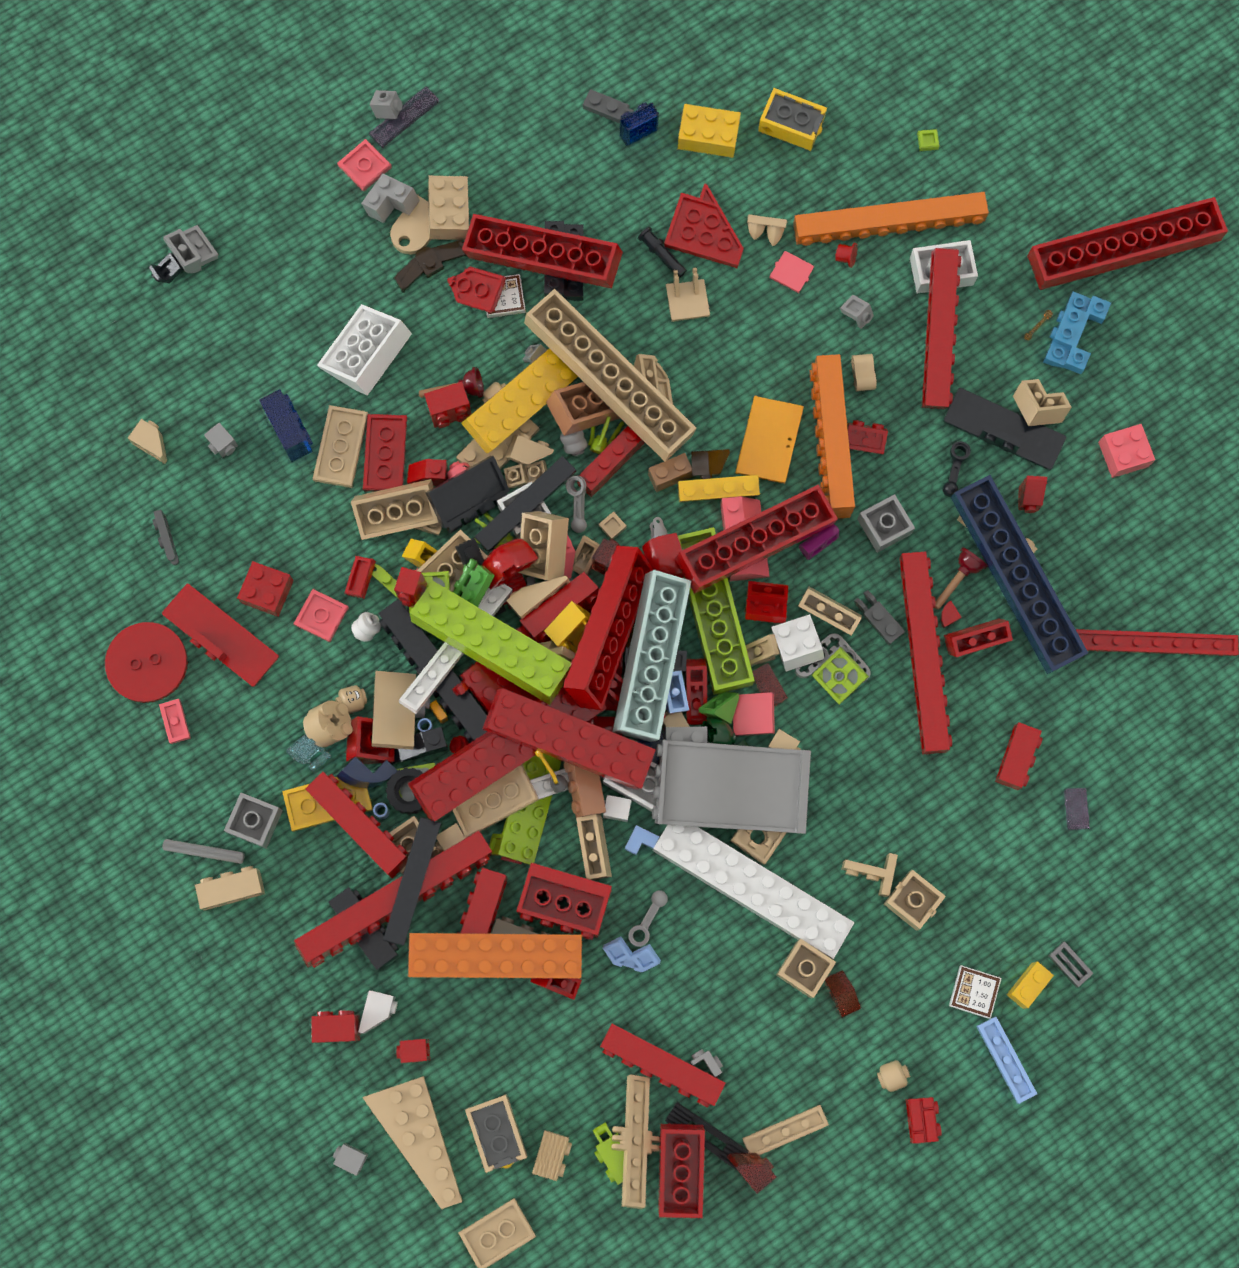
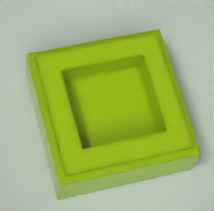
(928, 140)

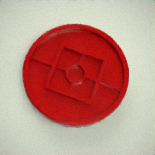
(146, 662)

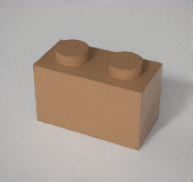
(670, 472)

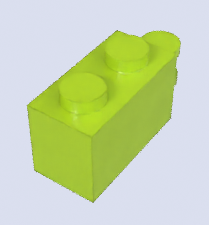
(613, 1158)

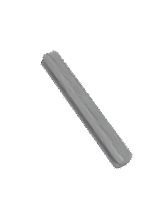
(203, 851)

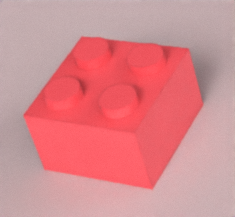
(1126, 450)

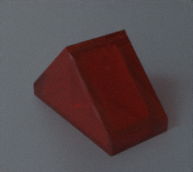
(842, 993)

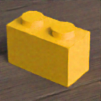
(1030, 985)

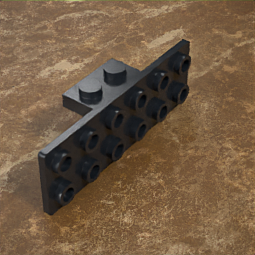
(1004, 429)

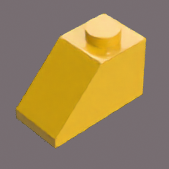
(418, 552)

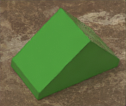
(721, 706)

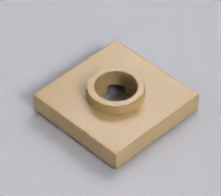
(762, 851)

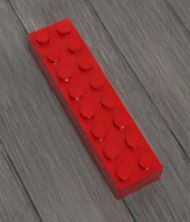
(542, 250)
(756, 538)
(607, 629)
(569, 739)

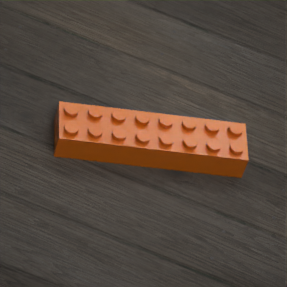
(832, 434)
(494, 955)

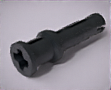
(656, 246)

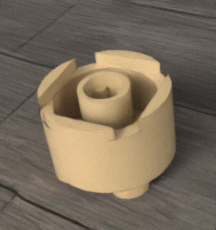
(328, 723)

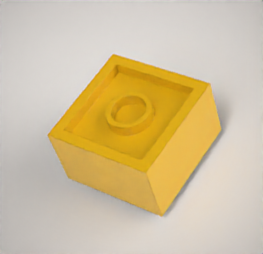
(569, 627)

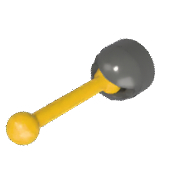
(557, 782)

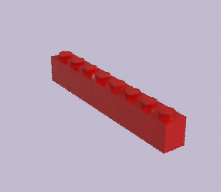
(940, 328)

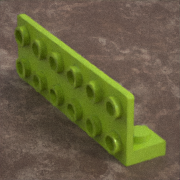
(524, 828)

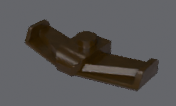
(428, 262)

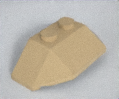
(654, 373)

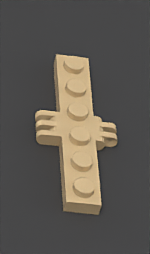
(635, 1142)

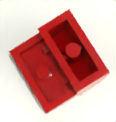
(766, 602)

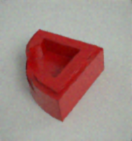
(949, 615)

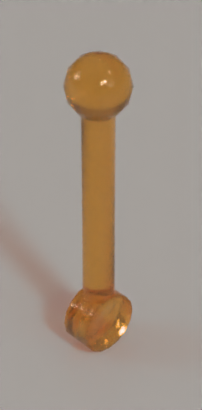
(1048, 314)

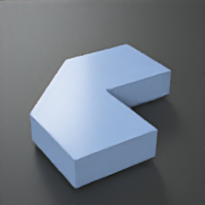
(622, 956)

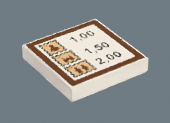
(511, 298)
(975, 992)

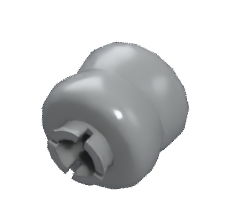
(574, 443)

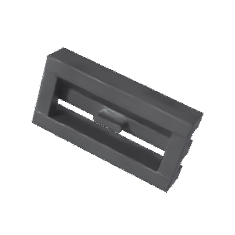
(1057, 951)

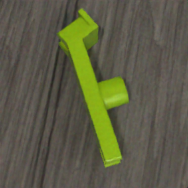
(385, 579)

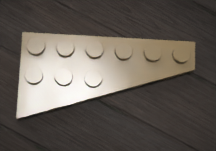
(413, 1126)

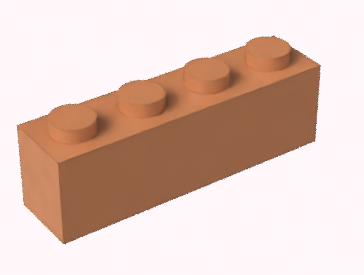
(585, 791)

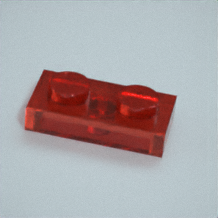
(767, 682)

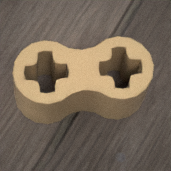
(863, 372)

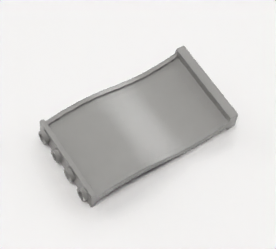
(731, 786)

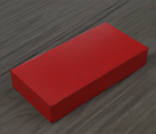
(360, 577)

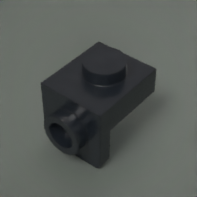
(167, 269)

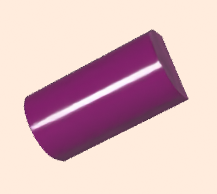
(819, 542)

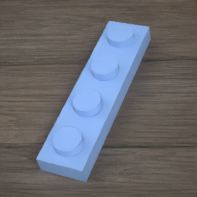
(1006, 1060)

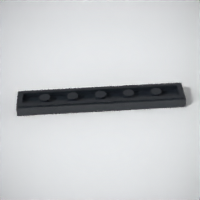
(525, 502)
(412, 882)

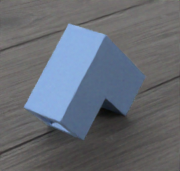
(639, 837)

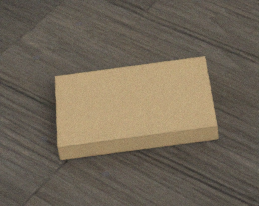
(497, 1234)

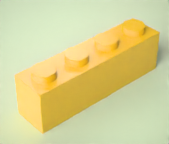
(718, 488)

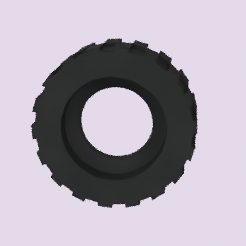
(393, 795)

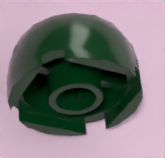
(719, 731)

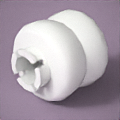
(366, 626)

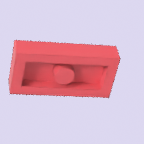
(174, 721)

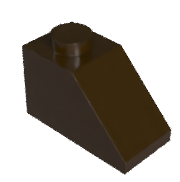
(708, 462)

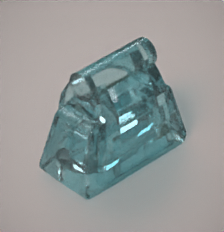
(305, 749)

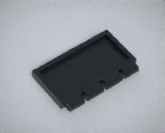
(468, 493)

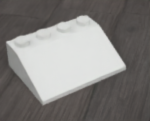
(365, 349)

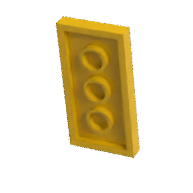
(307, 812)

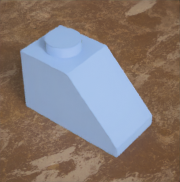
(677, 696)

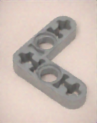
(841, 643)

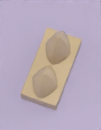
(775, 227)

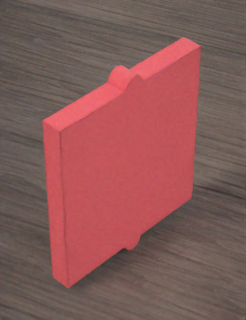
(791, 271)

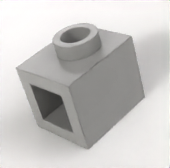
(386, 104)
(220, 441)

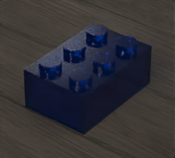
(287, 424)

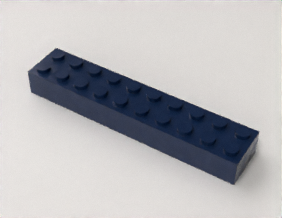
(1018, 574)

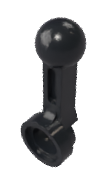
(951, 487)

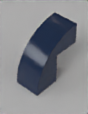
(359, 776)

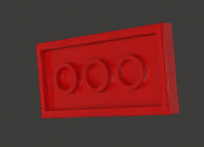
(384, 452)

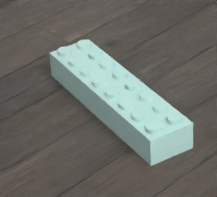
(652, 656)

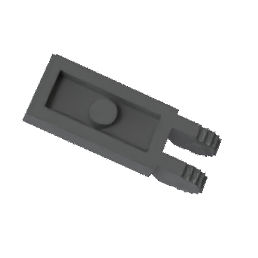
(880, 619)

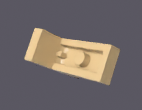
(874, 873)

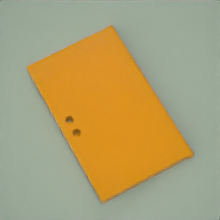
(766, 441)

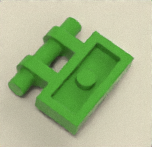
(477, 585)

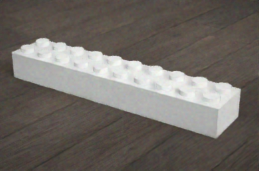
(754, 887)

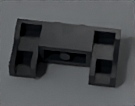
(567, 288)

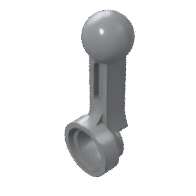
(578, 523)
(659, 899)

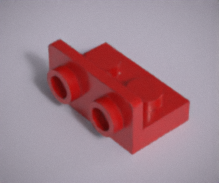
(867, 437)

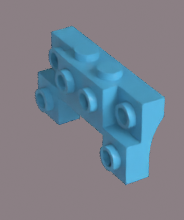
(1066, 336)

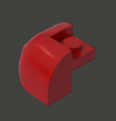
(662, 553)
(509, 560)

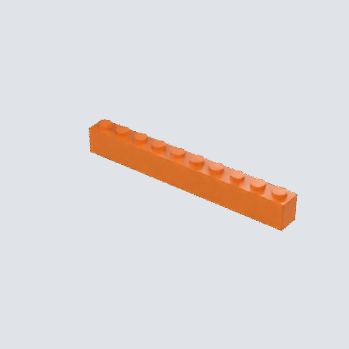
(890, 218)

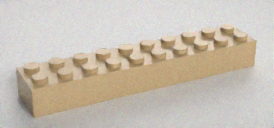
(609, 375)

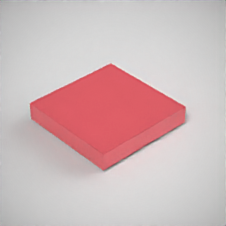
(364, 165)
(321, 615)
(754, 714)

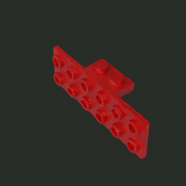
(220, 635)

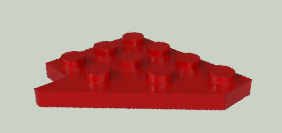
(703, 230)

